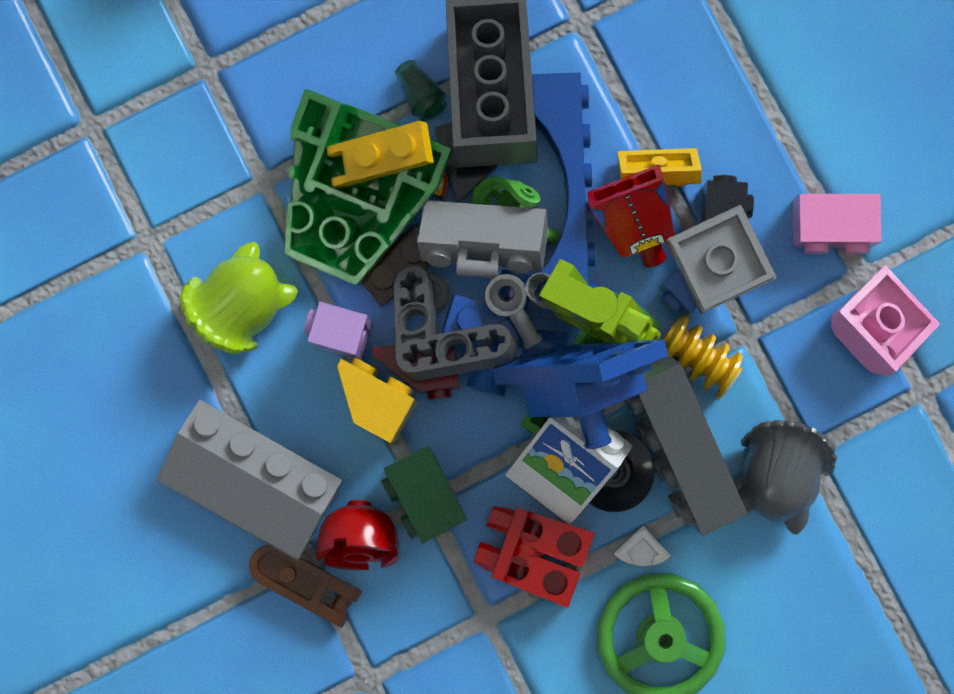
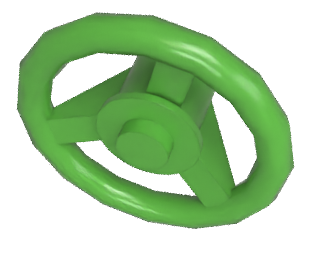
(660, 635)

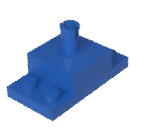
(582, 381)

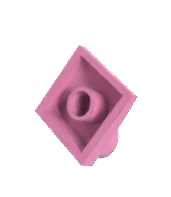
(883, 323)

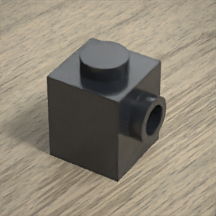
(724, 194)

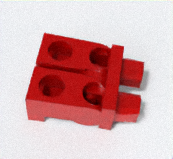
(523, 552)

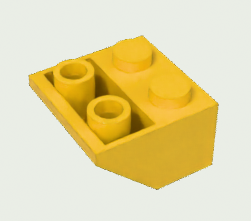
(373, 403)

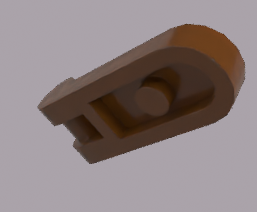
(303, 583)

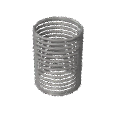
(531, 286)

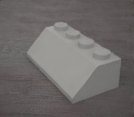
(249, 480)

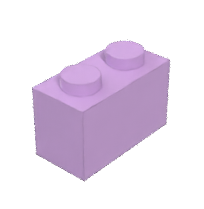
(338, 330)

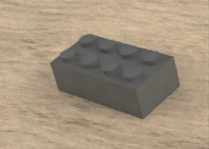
(490, 82)
(685, 449)

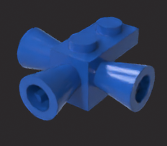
(468, 313)

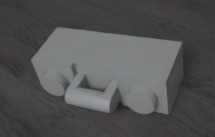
(483, 238)

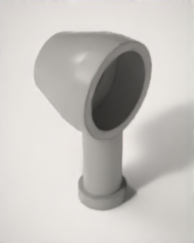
(512, 307)

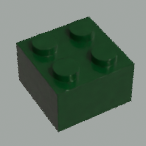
(424, 495)

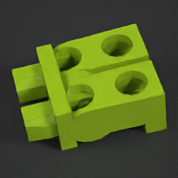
(595, 309)

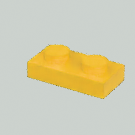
(677, 165)

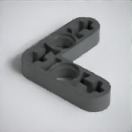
(427, 340)

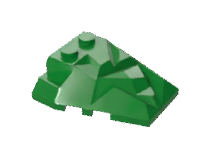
(352, 225)

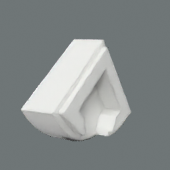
(641, 549)

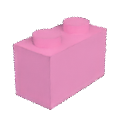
(836, 222)

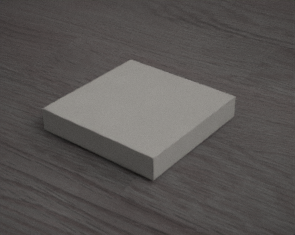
(720, 259)

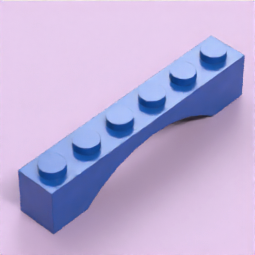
(559, 118)

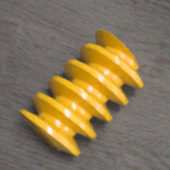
(702, 356)

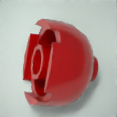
(358, 536)

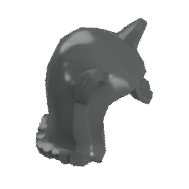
(784, 471)

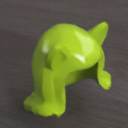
(235, 301)

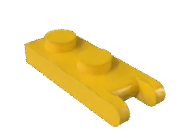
(383, 153)

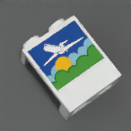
(561, 470)

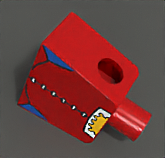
(635, 214)

